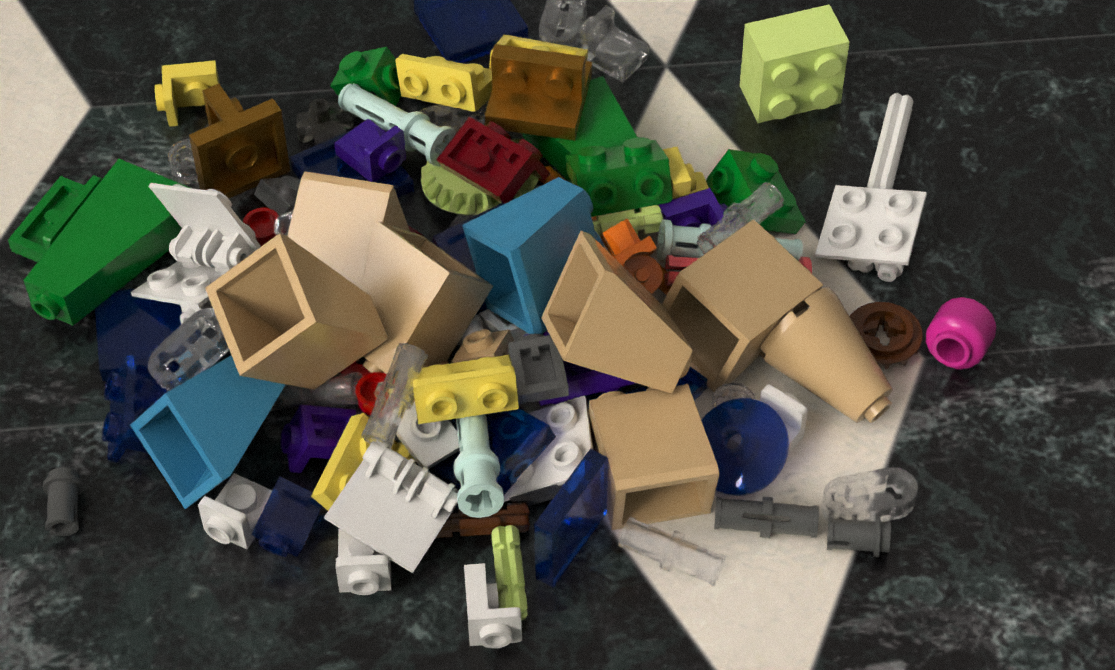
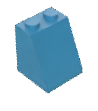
(526, 247)
(205, 427)

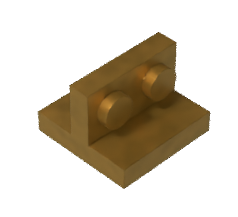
(537, 91)
(238, 144)

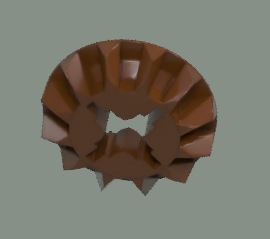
(900, 327)

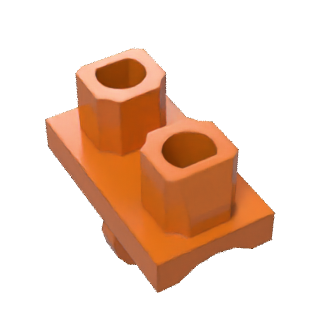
(634, 254)

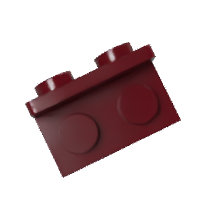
(491, 160)

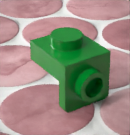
(372, 71)

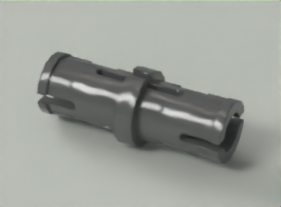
(802, 518)

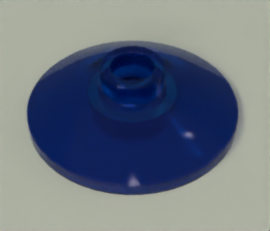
(761, 450)

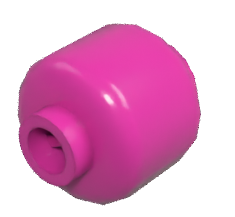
(961, 333)

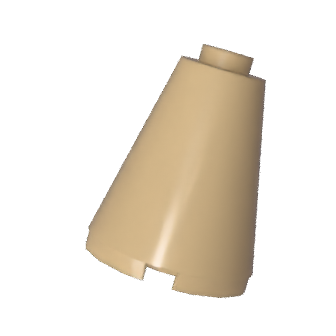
(829, 358)

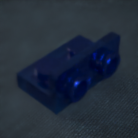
(131, 394)

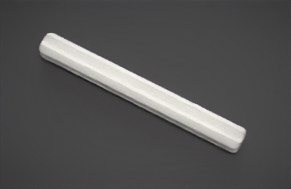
(888, 153)

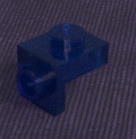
(286, 519)

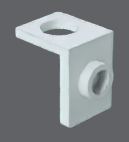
(428, 441)

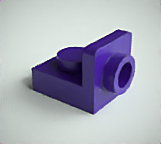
(372, 150)
(693, 209)
(313, 434)

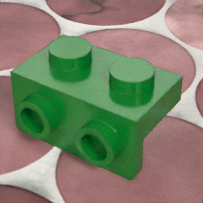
(741, 174)
(622, 175)
(50, 217)

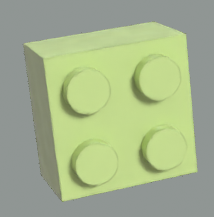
(793, 63)

